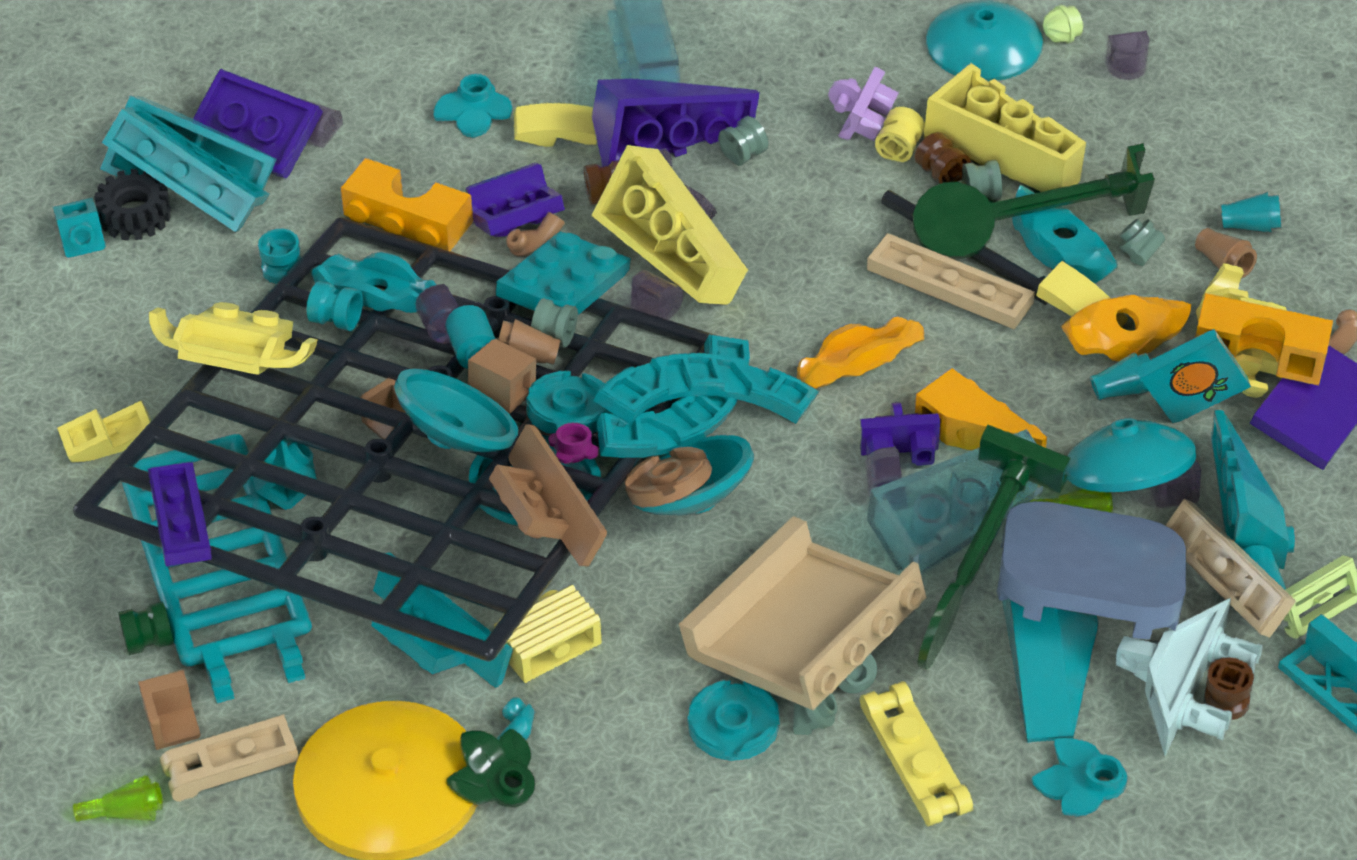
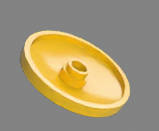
(378, 781)

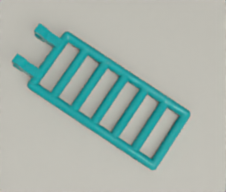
(181, 624)

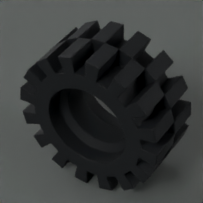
(137, 219)

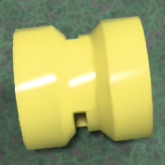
(899, 135)

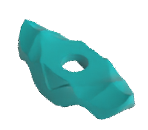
(1083, 252)
(375, 269)

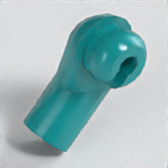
(520, 716)

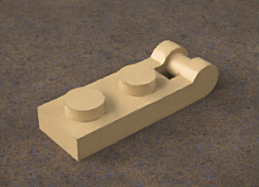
(228, 757)

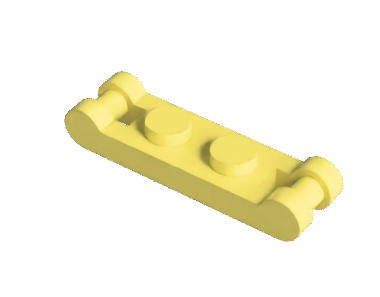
(915, 754)

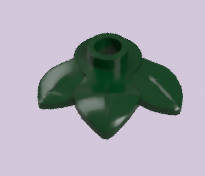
(489, 764)

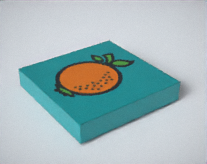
(1193, 376)

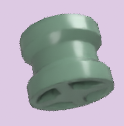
(743, 140)
(984, 178)
(555, 320)

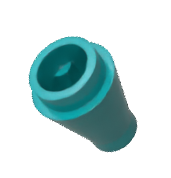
(1253, 213)
(1120, 378)

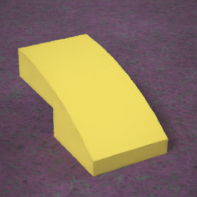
(546, 122)
(1072, 291)
(93, 437)

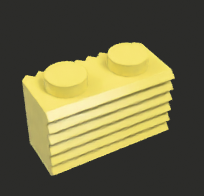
(553, 633)

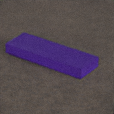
(179, 514)

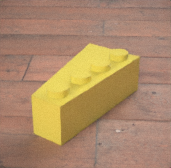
(998, 128)
(668, 228)

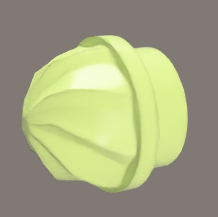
(1063, 24)

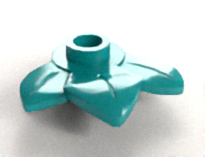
(473, 106)
(1076, 777)

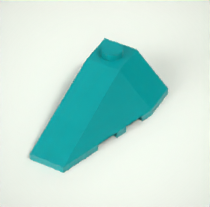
(240, 157)
(1247, 501)
(1050, 667)

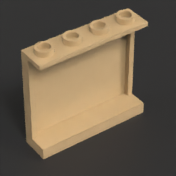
(799, 616)

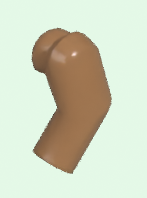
(526, 242)
(1346, 334)

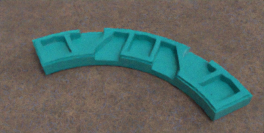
(703, 374)
(677, 427)

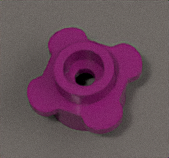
(573, 443)

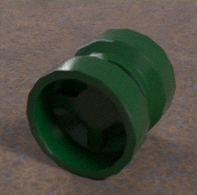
(145, 628)

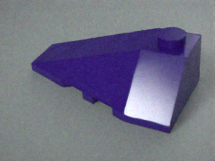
(664, 114)

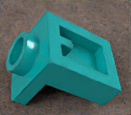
(79, 227)

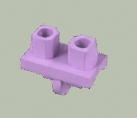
(849, 97)

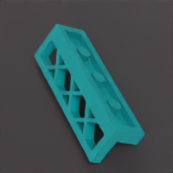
(184, 167)
(1338, 656)

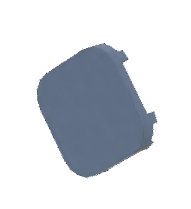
(1093, 565)

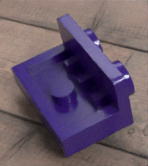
(513, 200)

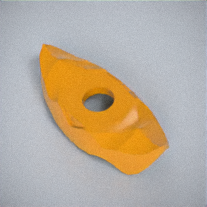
(1097, 330)
(858, 350)

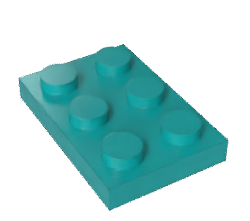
(564, 272)

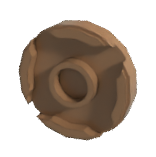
(668, 480)

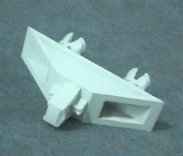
(1177, 666)

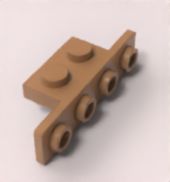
(546, 498)

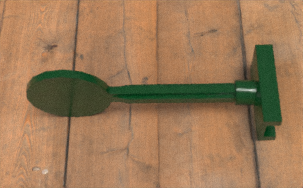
(961, 220)
(1020, 463)

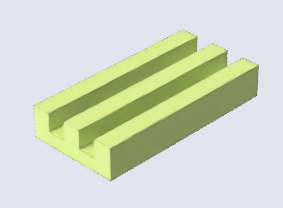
(1318, 589)

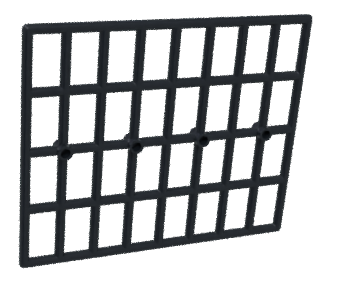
(376, 456)

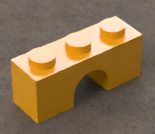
(376, 198)
(1293, 338)

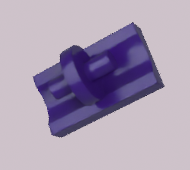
(906, 431)

